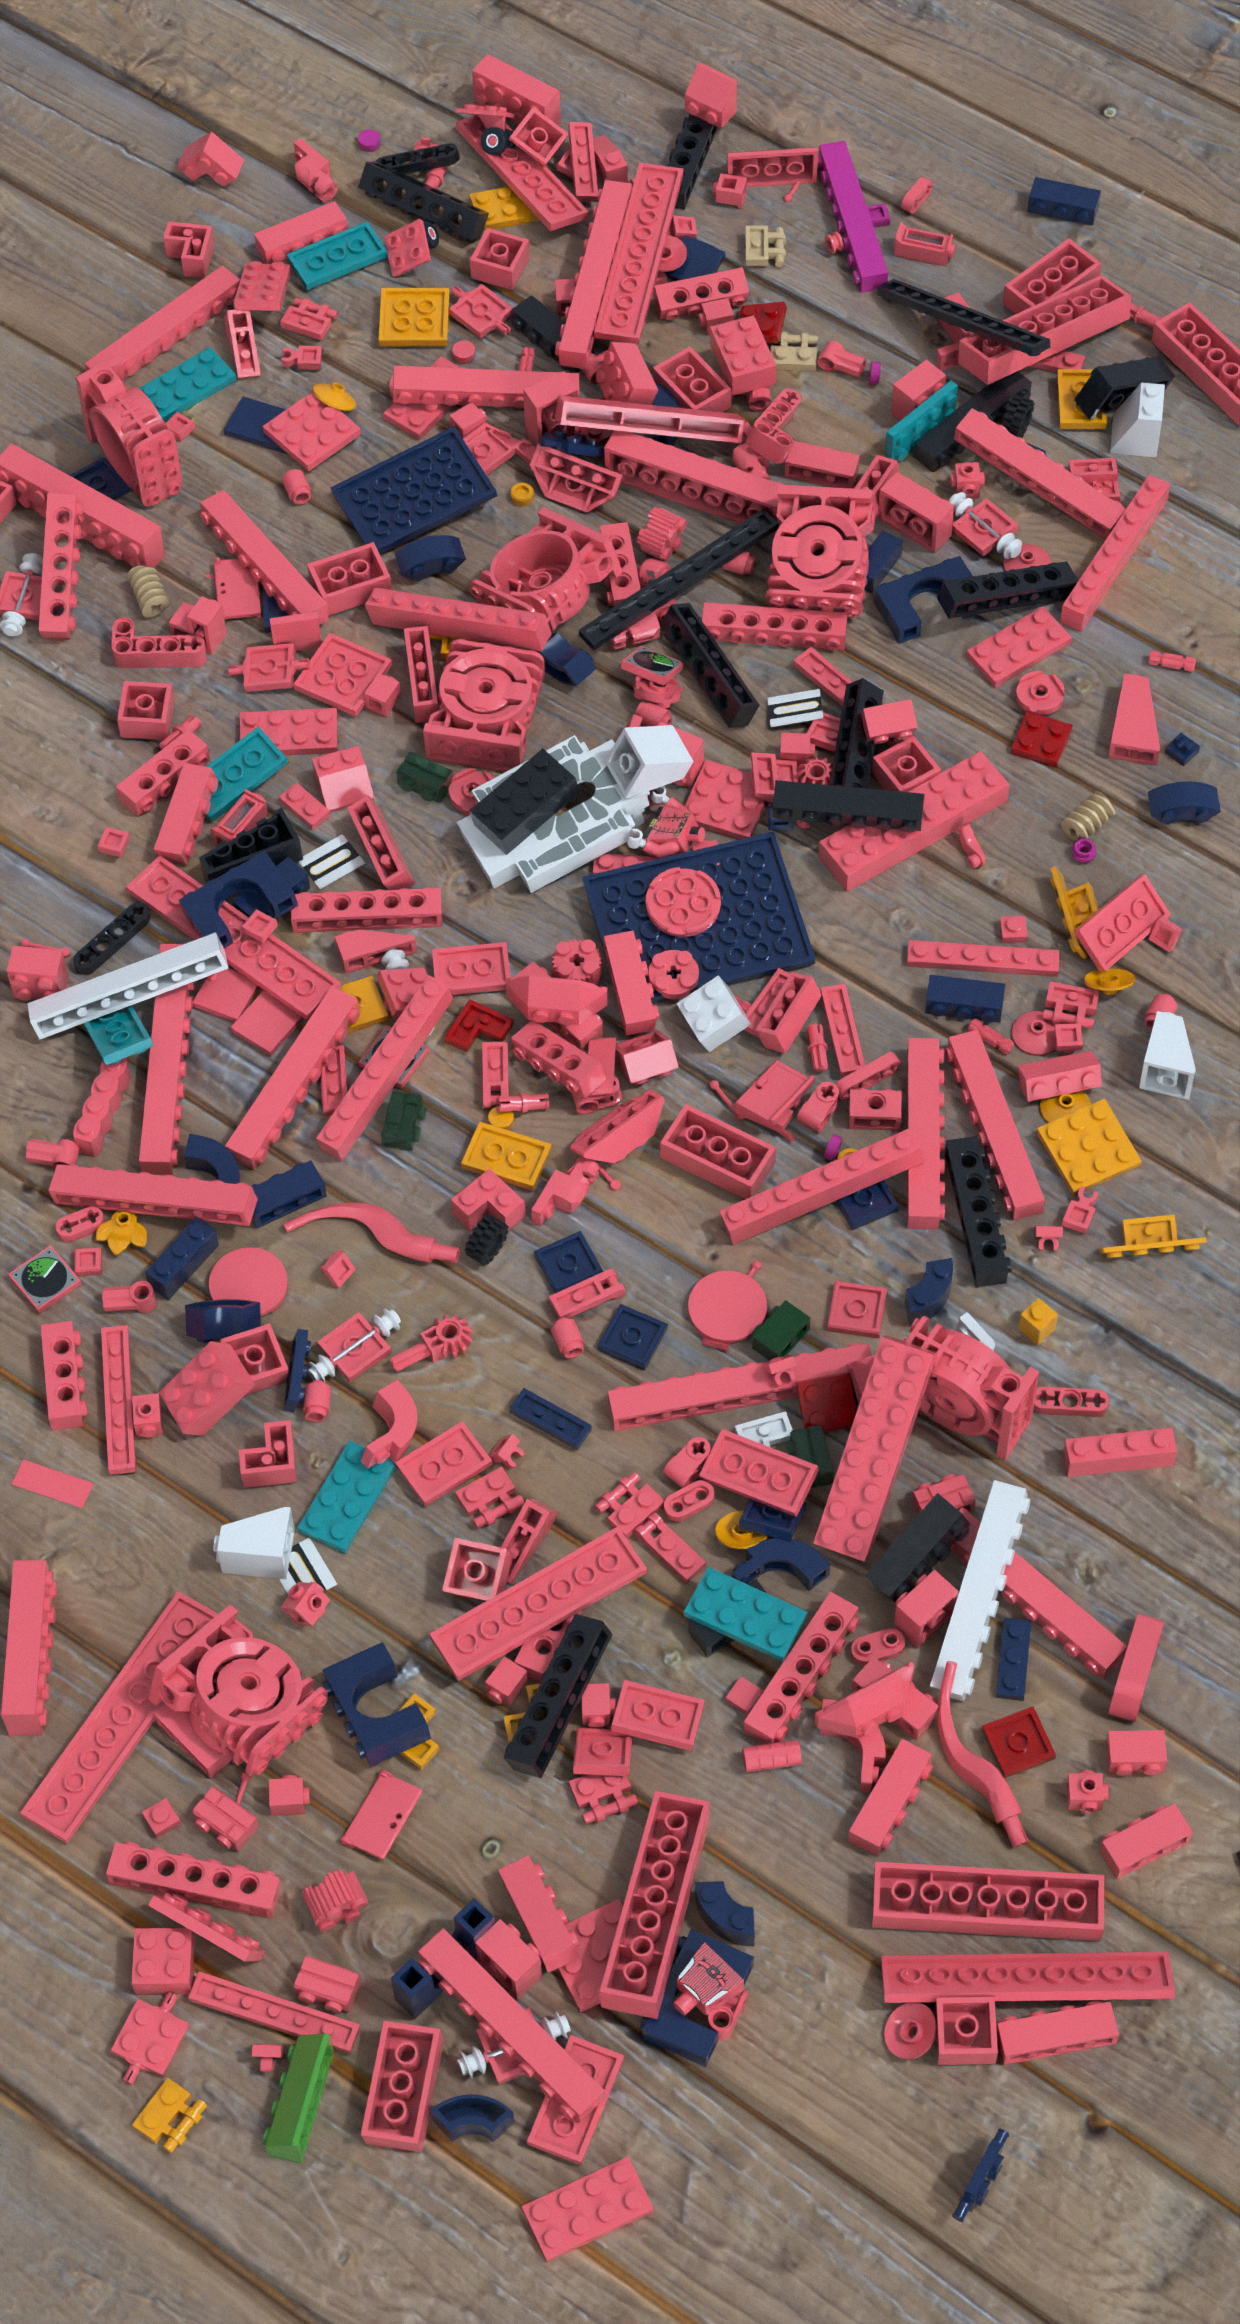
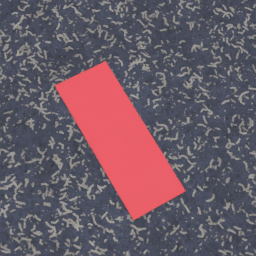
(604, 1052)
(52, 1483)

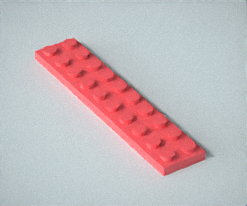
(638, 253)
(268, 964)
(112, 1727)
(1028, 1976)

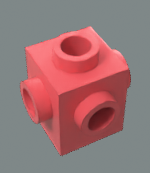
(967, 479)
(305, 1603)
(1086, 1791)

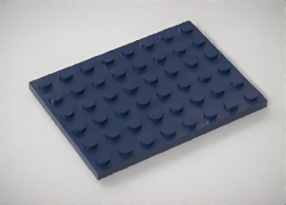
(756, 922)

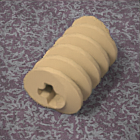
(148, 590)
(1088, 817)

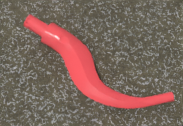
(385, 1229)
(976, 1770)

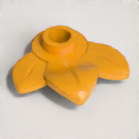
(122, 1234)

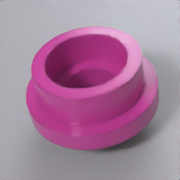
(1083, 845)

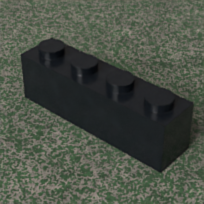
(540, 327)

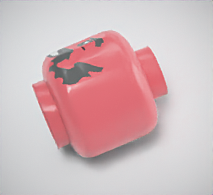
(651, 570)

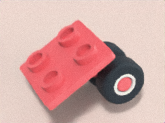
(495, 137)
(410, 246)

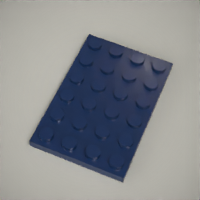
(414, 491)

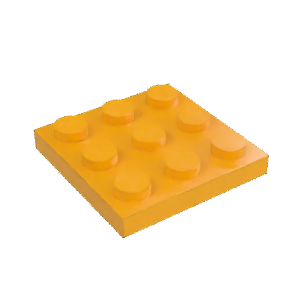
(414, 317)
(1088, 1146)

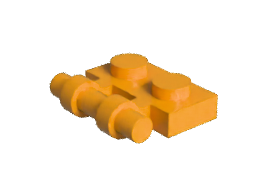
(163, 2110)

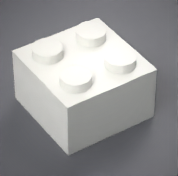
(713, 1013)

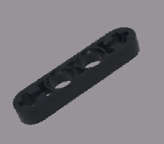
(441, 156)
(108, 936)

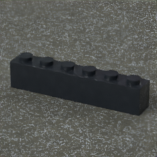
(938, 444)
(848, 806)

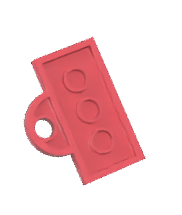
(417, 418)

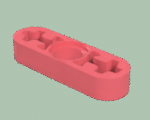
(869, 1075)
(1089, 1409)

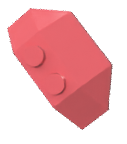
(573, 479)
(556, 999)
(621, 1129)
(869, 1706)

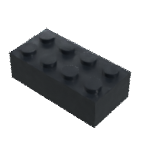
(524, 801)
(919, 1548)

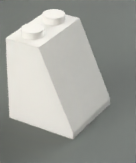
(1138, 422)
(647, 759)
(1168, 1058)
(257, 1545)

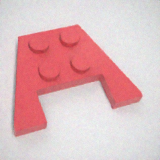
(495, 446)

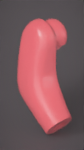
(971, 846)

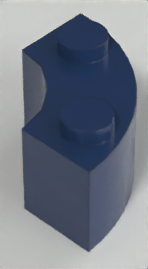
(430, 556)
(565, 661)
(1184, 802)
(931, 1292)
(221, 1318)
(723, 1914)
(472, 2116)

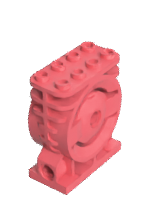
(129, 433)
(808, 524)
(548, 569)
(497, 700)
(974, 1387)
(241, 1663)

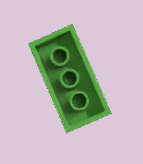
(299, 2098)

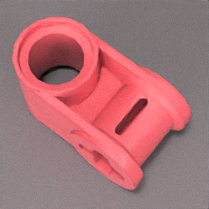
(598, 1102)
(819, 1107)
(686, 1466)
(730, 2013)

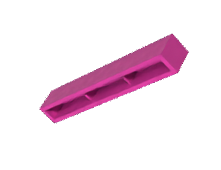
(852, 216)

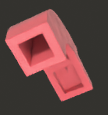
(400, 1414)
(870, 1748)

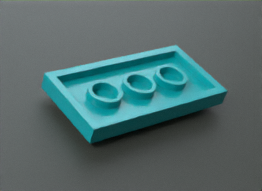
(337, 255)
(188, 383)
(902, 436)
(242, 768)
(118, 1035)
(345, 1499)
(745, 1614)

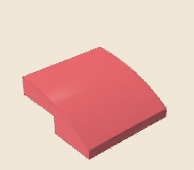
(1098, 473)
(767, 770)

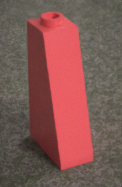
(1135, 724)

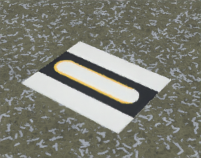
(795, 708)
(331, 861)
(307, 1566)

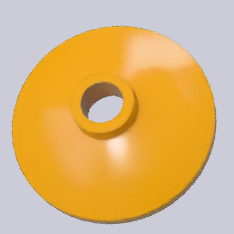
(334, 396)
(1110, 980)
(1054, 1108)
(734, 1537)

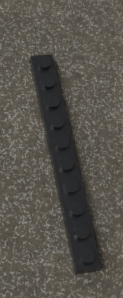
(964, 317)
(678, 579)

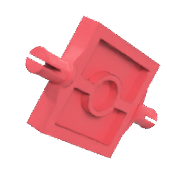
(480, 311)
(269, 667)
(150, 2038)

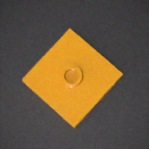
(369, 1003)

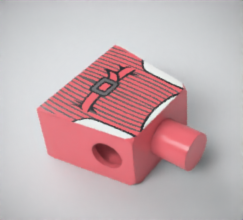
(706, 1983)

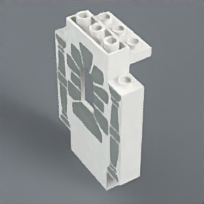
(566, 839)

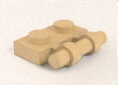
(757, 248)
(795, 358)

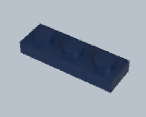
(297, 1370)
(550, 1419)
(1013, 1659)

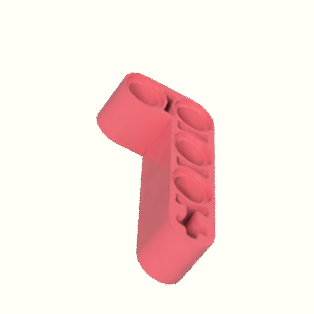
(767, 434)
(155, 651)
(1136, 1667)

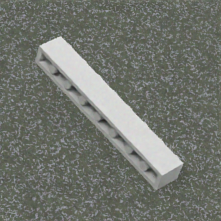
(127, 986)
(980, 1587)

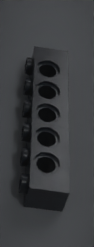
(690, 154)
(472, 217)
(1006, 589)
(709, 665)
(853, 753)
(984, 1270)
(568, 1678)

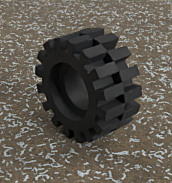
(1018, 415)
(486, 1239)

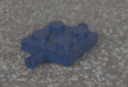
(573, 443)
(987, 2169)

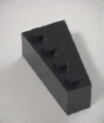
(1116, 382)
(270, 835)

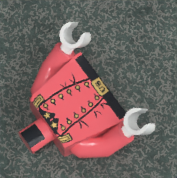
(670, 829)

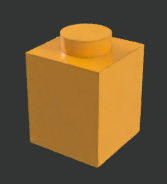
(1038, 1321)

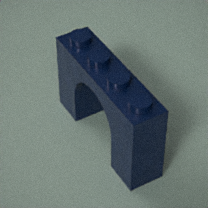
(882, 557)
(894, 597)
(255, 876)
(375, 1737)
(414, 1986)
(672, 2028)

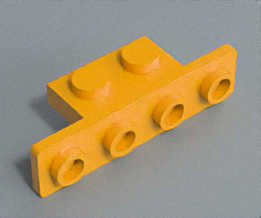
(1077, 907)
(1149, 1233)

